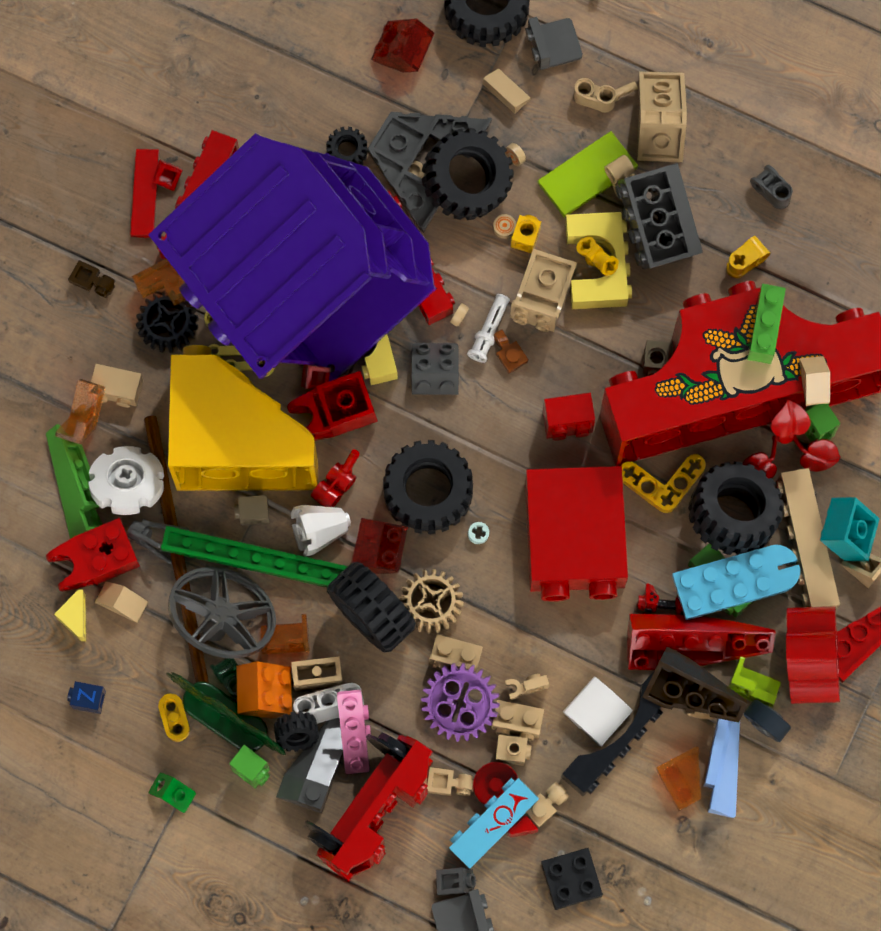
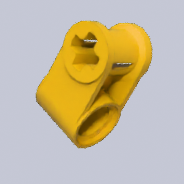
(749, 255)

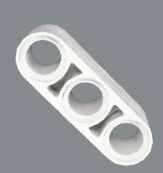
(317, 700)

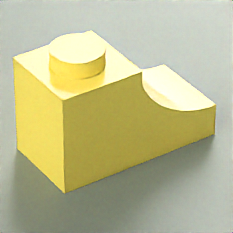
(380, 364)

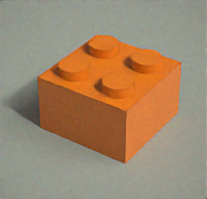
(264, 690)

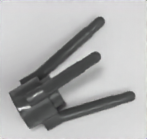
(142, 533)

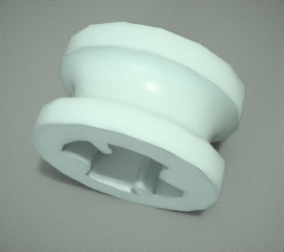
(485, 529)

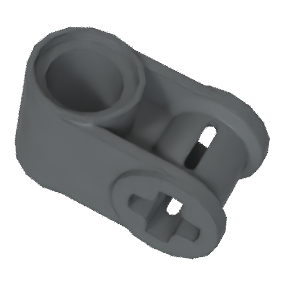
(771, 183)

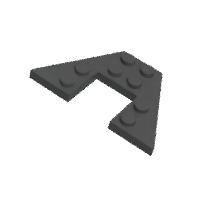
(398, 147)

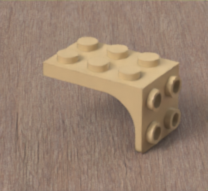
(543, 291)

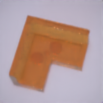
(158, 277)
(83, 413)
(288, 638)

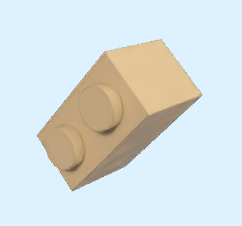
(119, 384)
(317, 673)

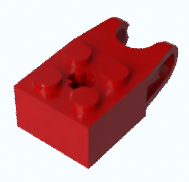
(329, 408)
(89, 560)

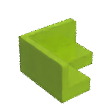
(754, 685)

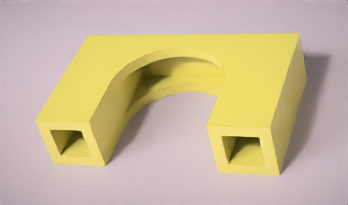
(607, 231)

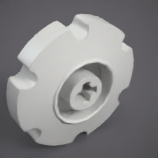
(126, 480)

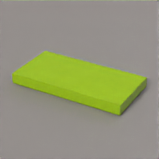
(583, 175)

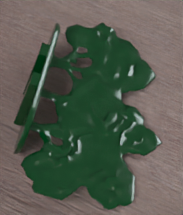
(220, 715)

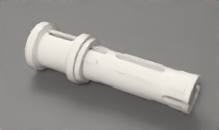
(484, 338)

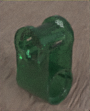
(226, 674)

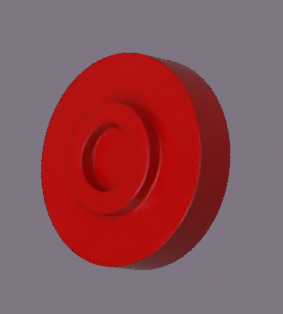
(491, 779)

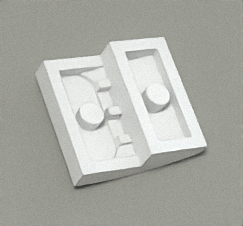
(597, 711)

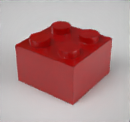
(568, 416)

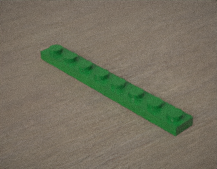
(250, 557)

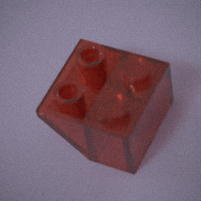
(403, 45)
(380, 546)

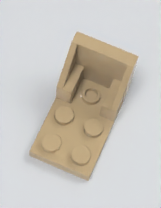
(661, 117)

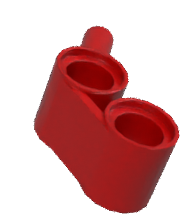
(338, 482)

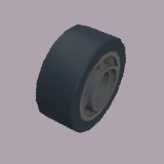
(767, 720)

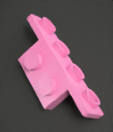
(353, 731)

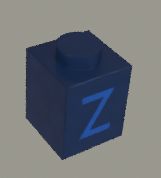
(86, 697)

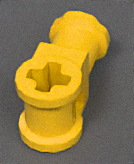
(596, 256)

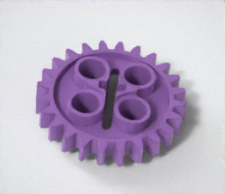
(481, 709)

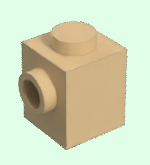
(512, 750)

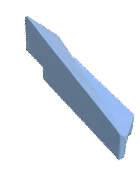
(723, 768)

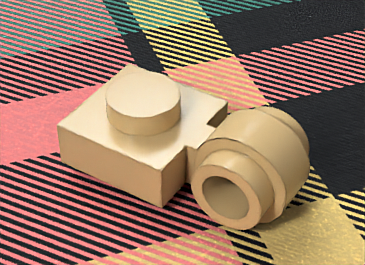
(441, 782)
(543, 808)

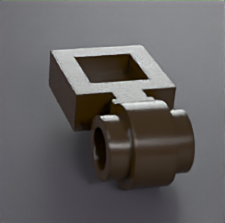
(86, 276)

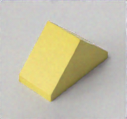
(73, 614)

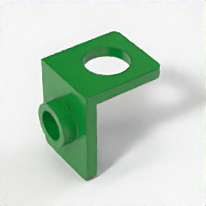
(173, 792)

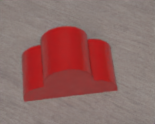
(812, 655)

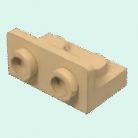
(450, 651)
(518, 720)

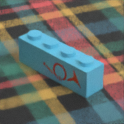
(494, 822)

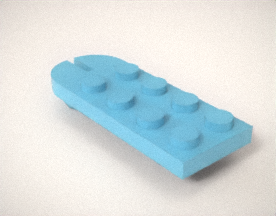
(735, 580)

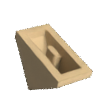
(815, 380)
(864, 571)
(121, 601)

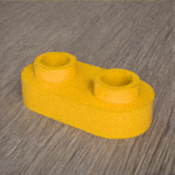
(174, 718)

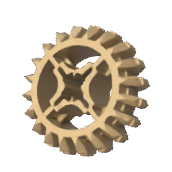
(420, 583)

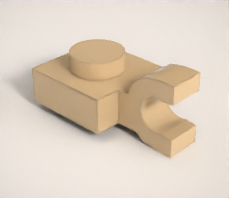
(533, 684)

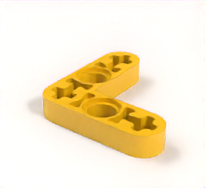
(660, 490)

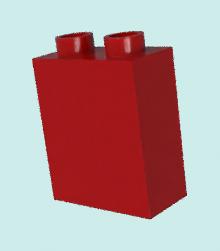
(576, 531)

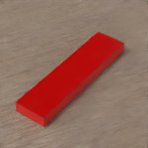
(144, 193)

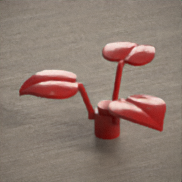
(786, 424)

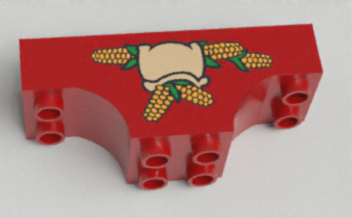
(717, 392)

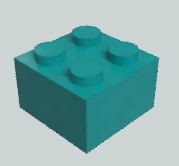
(849, 529)

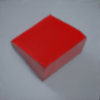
(167, 175)
(314, 376)
(522, 827)

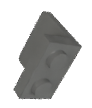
(553, 42)
(435, 369)
(462, 913)

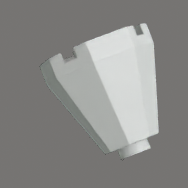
(318, 527)

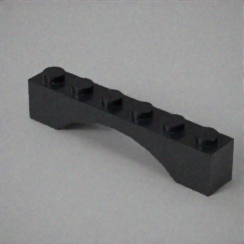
(588, 768)

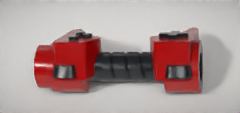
(650, 601)

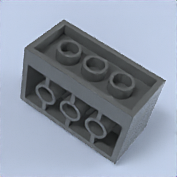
(673, 211)

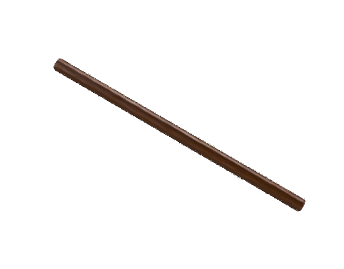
(178, 561)

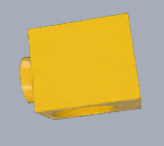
(523, 242)

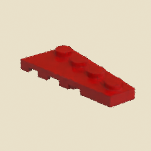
(858, 642)

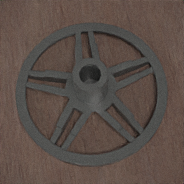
(220, 614)

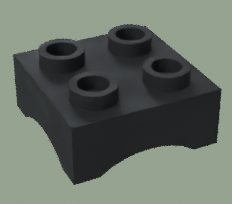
(571, 878)

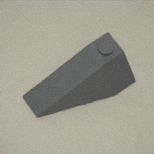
(313, 772)

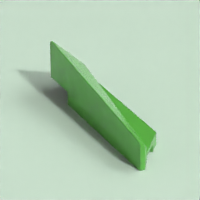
(73, 483)

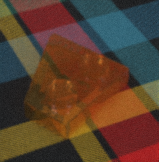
(682, 778)

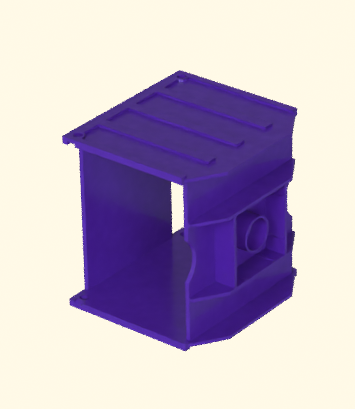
(296, 256)

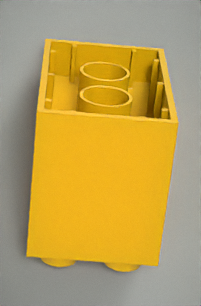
(231, 432)

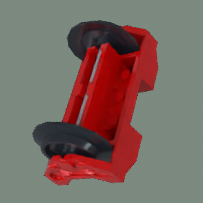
(354, 839)

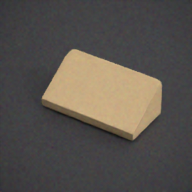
(505, 90)

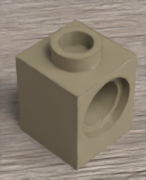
(652, 349)
(252, 510)

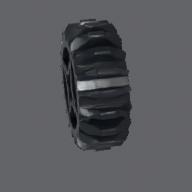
(159, 326)

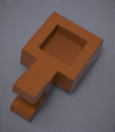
(510, 354)

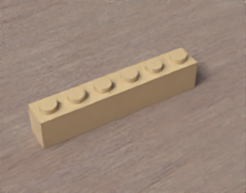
(805, 531)

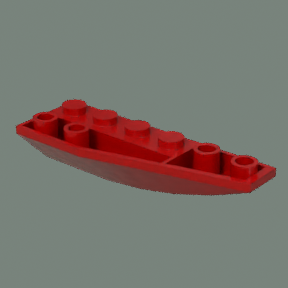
(699, 638)

